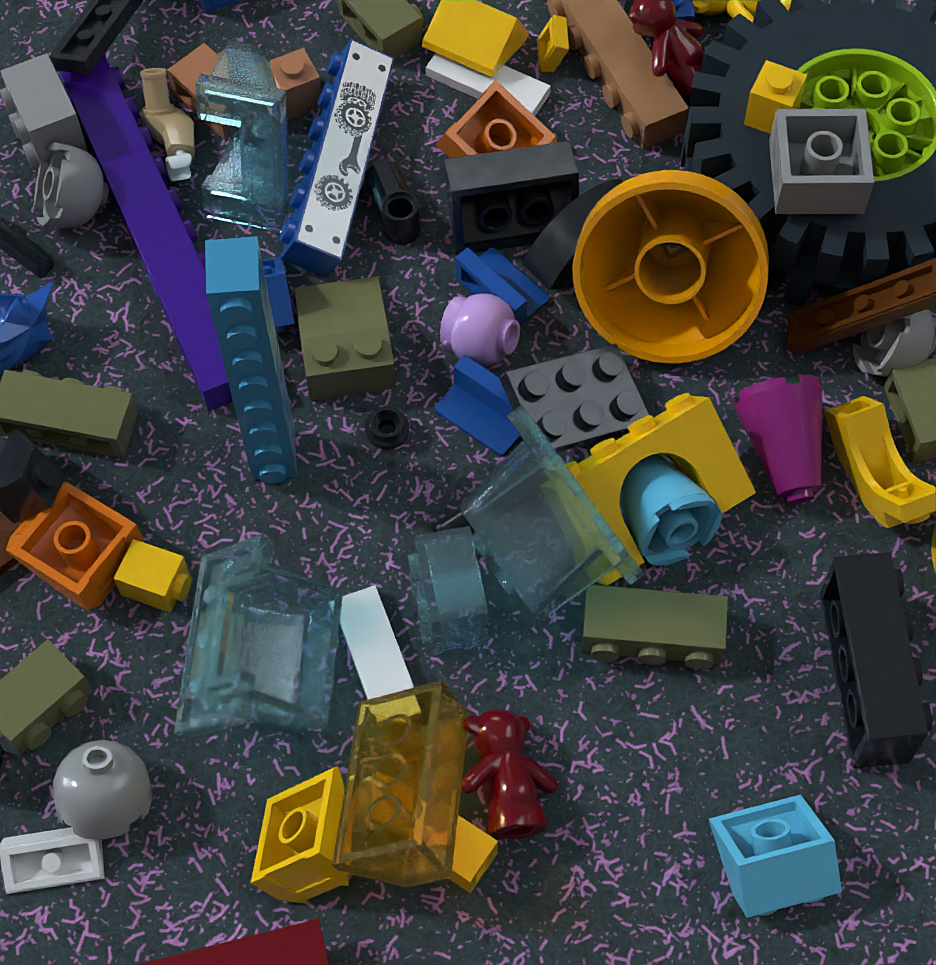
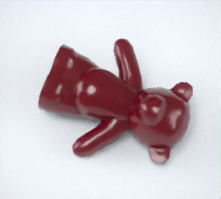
(674, 41)
(507, 775)

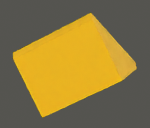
(474, 35)

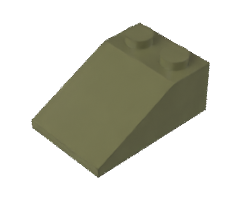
(345, 338)

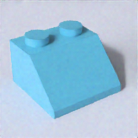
(776, 856)

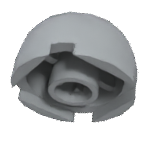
(69, 187)
(900, 344)
(101, 789)

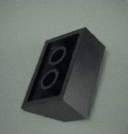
(508, 194)

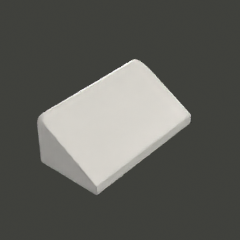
(49, 860)

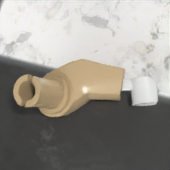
(167, 124)

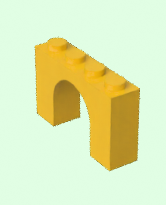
(686, 434)

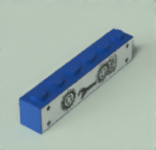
(337, 158)

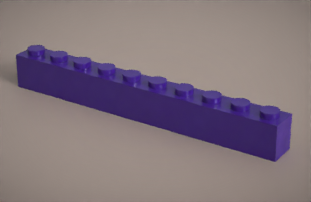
(151, 220)

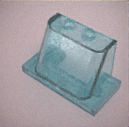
(252, 173)
(543, 526)
(257, 644)

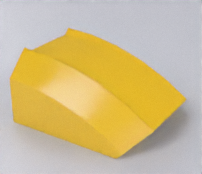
(300, 840)

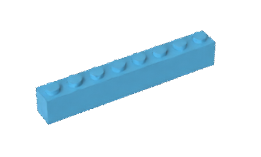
(251, 355)

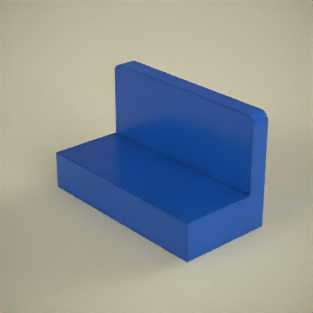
(497, 276)
(479, 407)

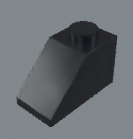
(26, 478)

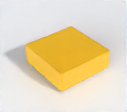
(552, 44)

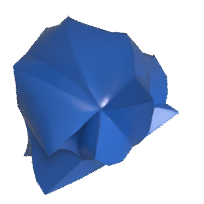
(23, 326)

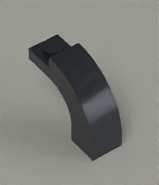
(553, 251)

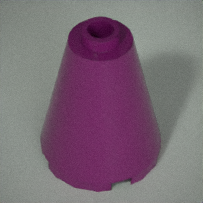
(786, 433)

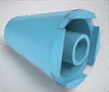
(667, 510)

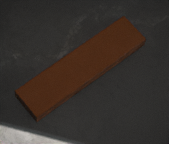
(862, 308)

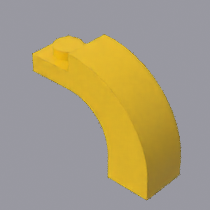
(874, 465)

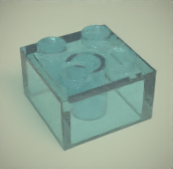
(448, 591)

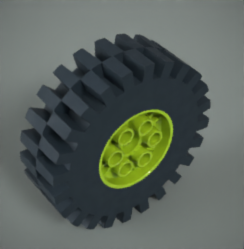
(852, 60)

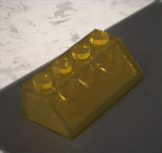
(403, 787)

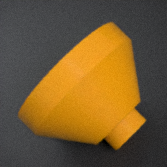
(662, 298)

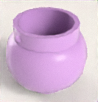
(479, 328)

